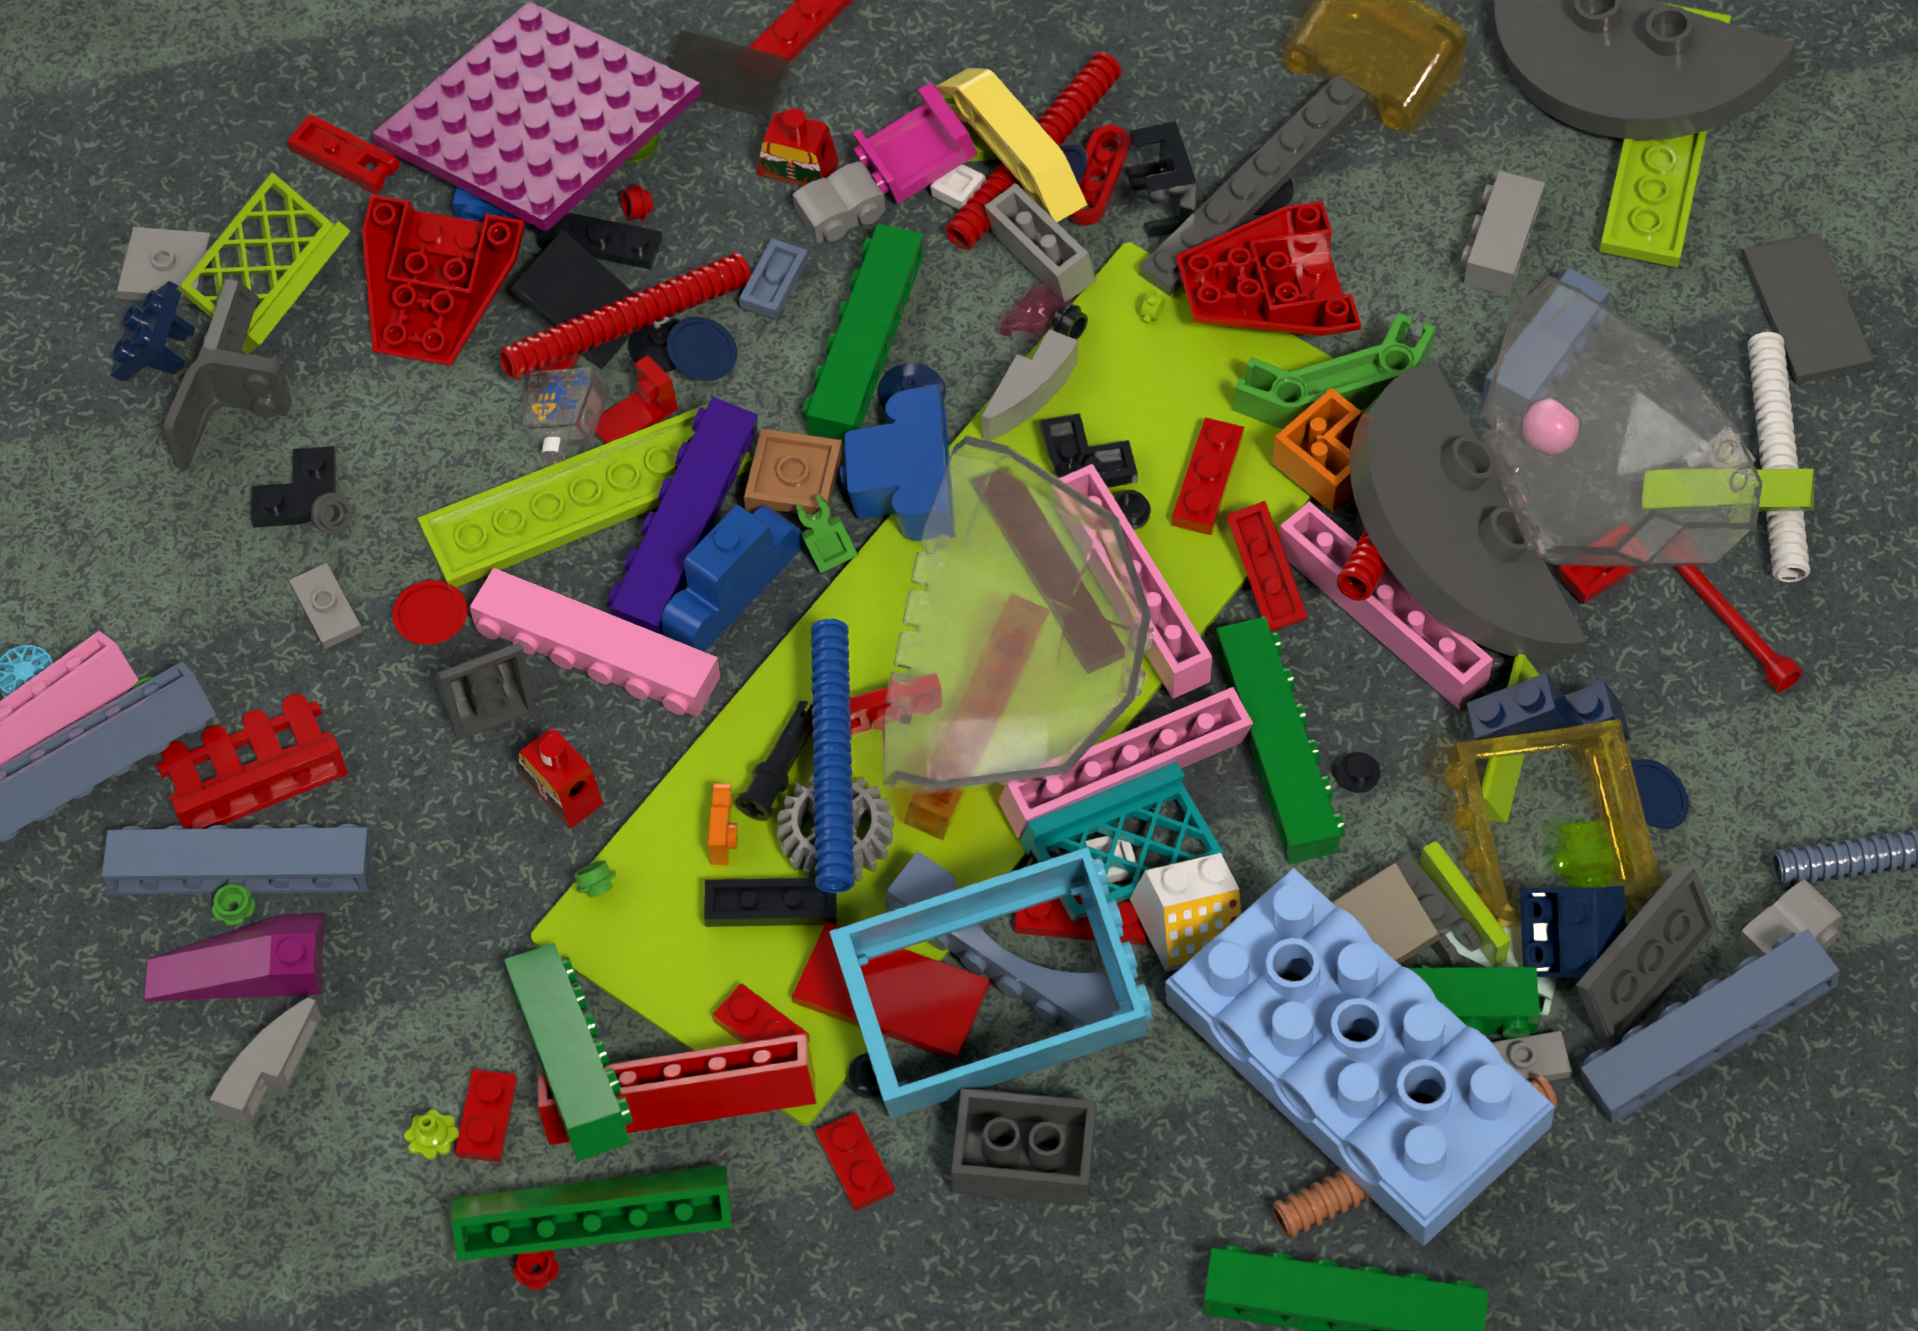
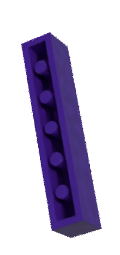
(685, 514)

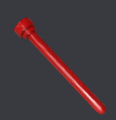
(1779, 671)

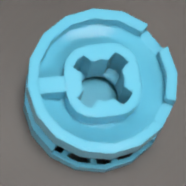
(22, 668)

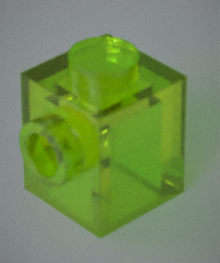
(1584, 854)

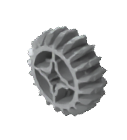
(865, 804)

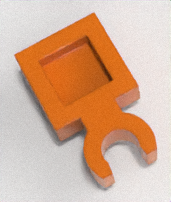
(722, 833)

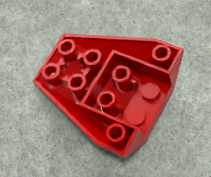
(432, 276)
(1270, 276)

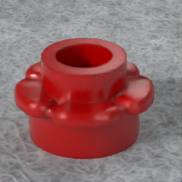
(636, 203)
(536, 1280)

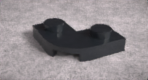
(1069, 451)
(292, 502)

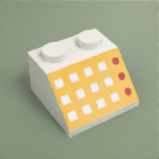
(1186, 906)

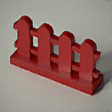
(259, 784)

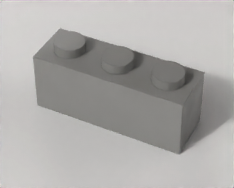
(1502, 232)
(1040, 243)

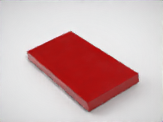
(911, 995)

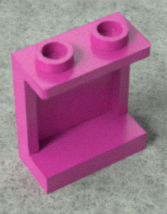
(916, 147)

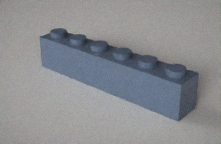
(100, 747)
(254, 857)
(1709, 1025)

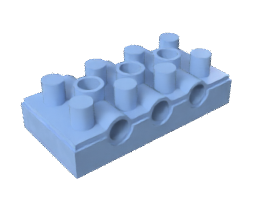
(1355, 1095)

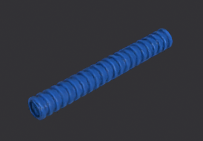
(832, 756)

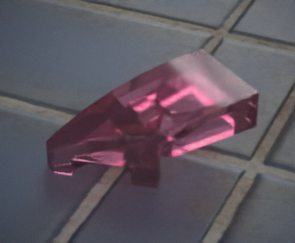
(1034, 312)

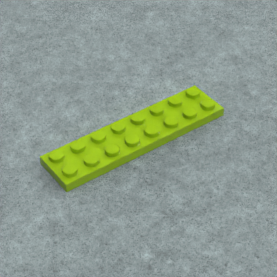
(1654, 193)
(557, 502)

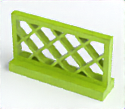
(295, 276)

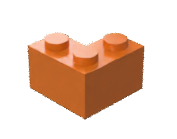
(1317, 450)

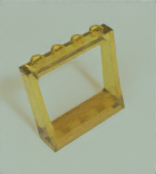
(1614, 791)

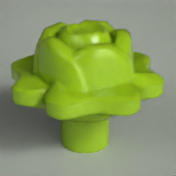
(431, 1134)

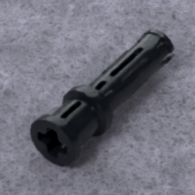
(771, 776)

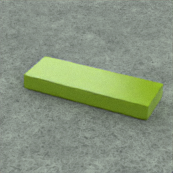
(1457, 889)

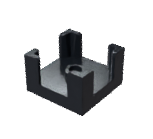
(1166, 179)

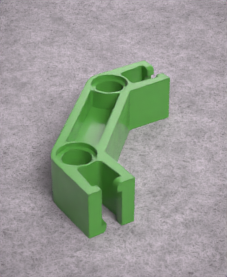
(1356, 377)

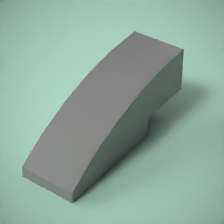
(1030, 384)
(266, 1063)

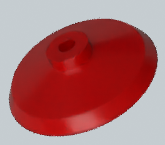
(429, 612)

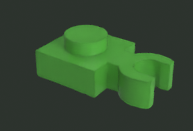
(826, 538)

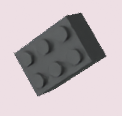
(1024, 1147)

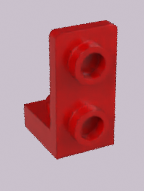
(642, 409)

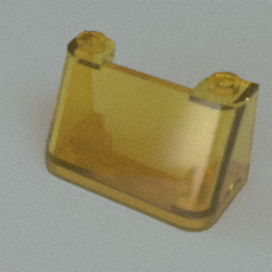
(1385, 47)

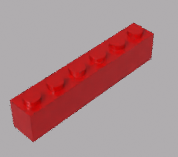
(704, 1085)

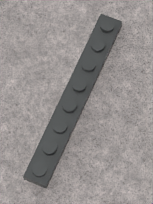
(1257, 178)

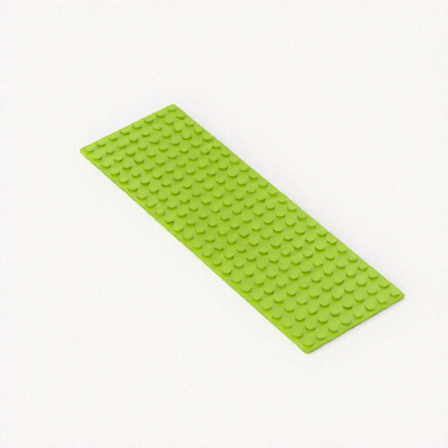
(649, 932)

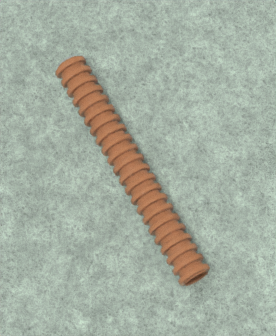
(1341, 1191)

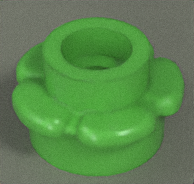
(594, 878)
(226, 897)

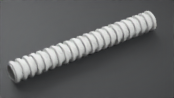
(1777, 450)

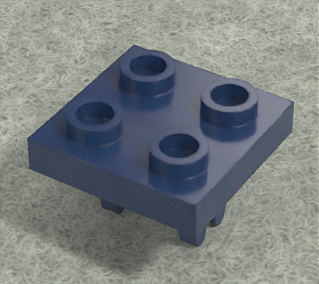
(147, 333)

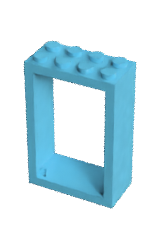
(990, 899)

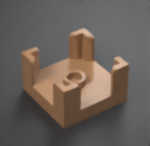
(792, 471)

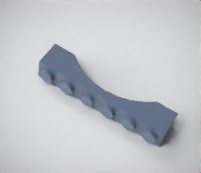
(1055, 995)

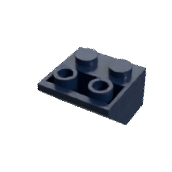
(1569, 927)

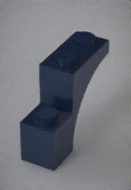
(1541, 706)

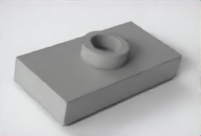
(325, 606)
(1537, 1054)

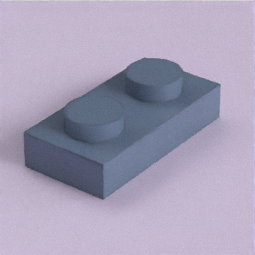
(773, 278)

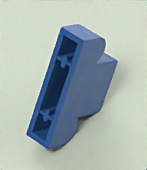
(899, 462)
(729, 573)

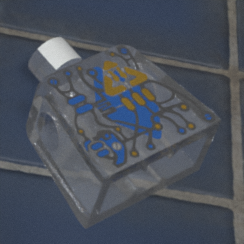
(563, 409)

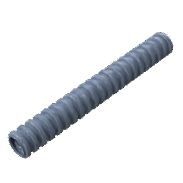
(1847, 858)

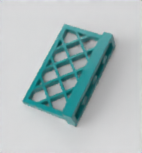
(1113, 807)

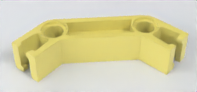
(1015, 140)

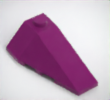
(255, 961)

